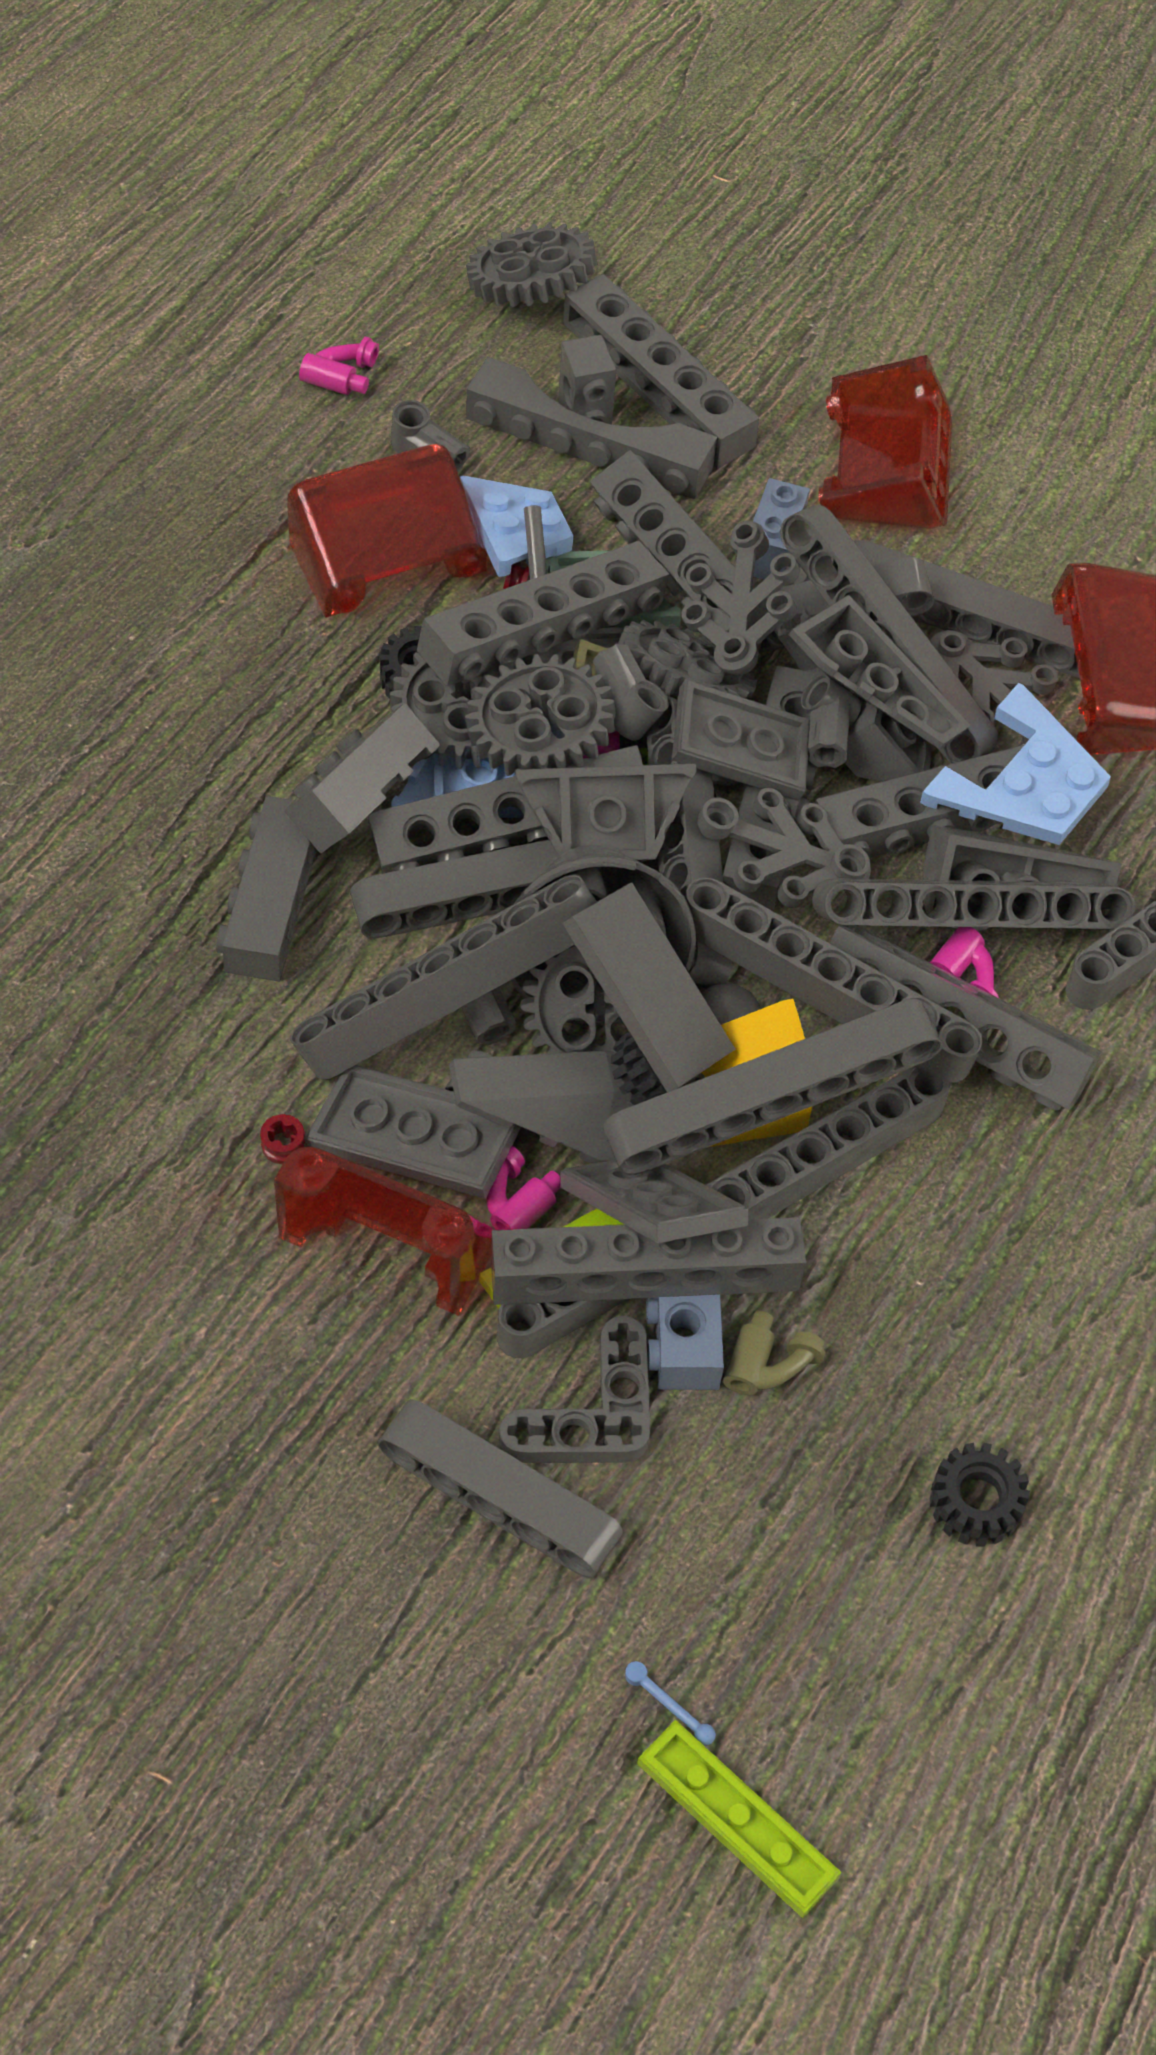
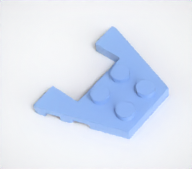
(1041, 788)

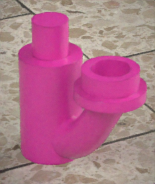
(327, 371)
(963, 949)
(527, 1203)

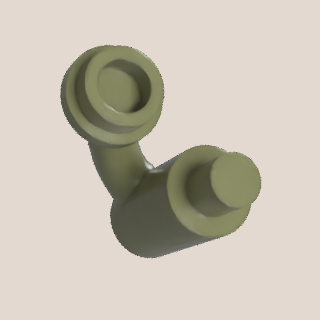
(748, 1362)

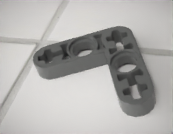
(613, 1413)

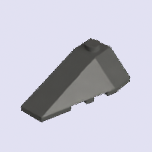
(869, 664)
(883, 747)
(984, 857)
(549, 1094)

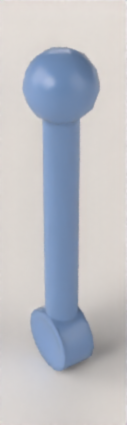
(637, 1675)

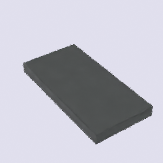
(649, 987)
(410, 1131)
(655, 1202)

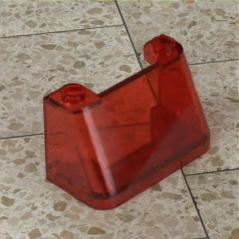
(891, 446)
(382, 523)
(1115, 653)
(322, 1190)

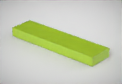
(739, 1818)

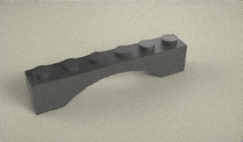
(512, 403)

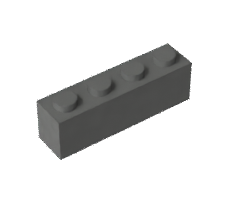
(269, 895)

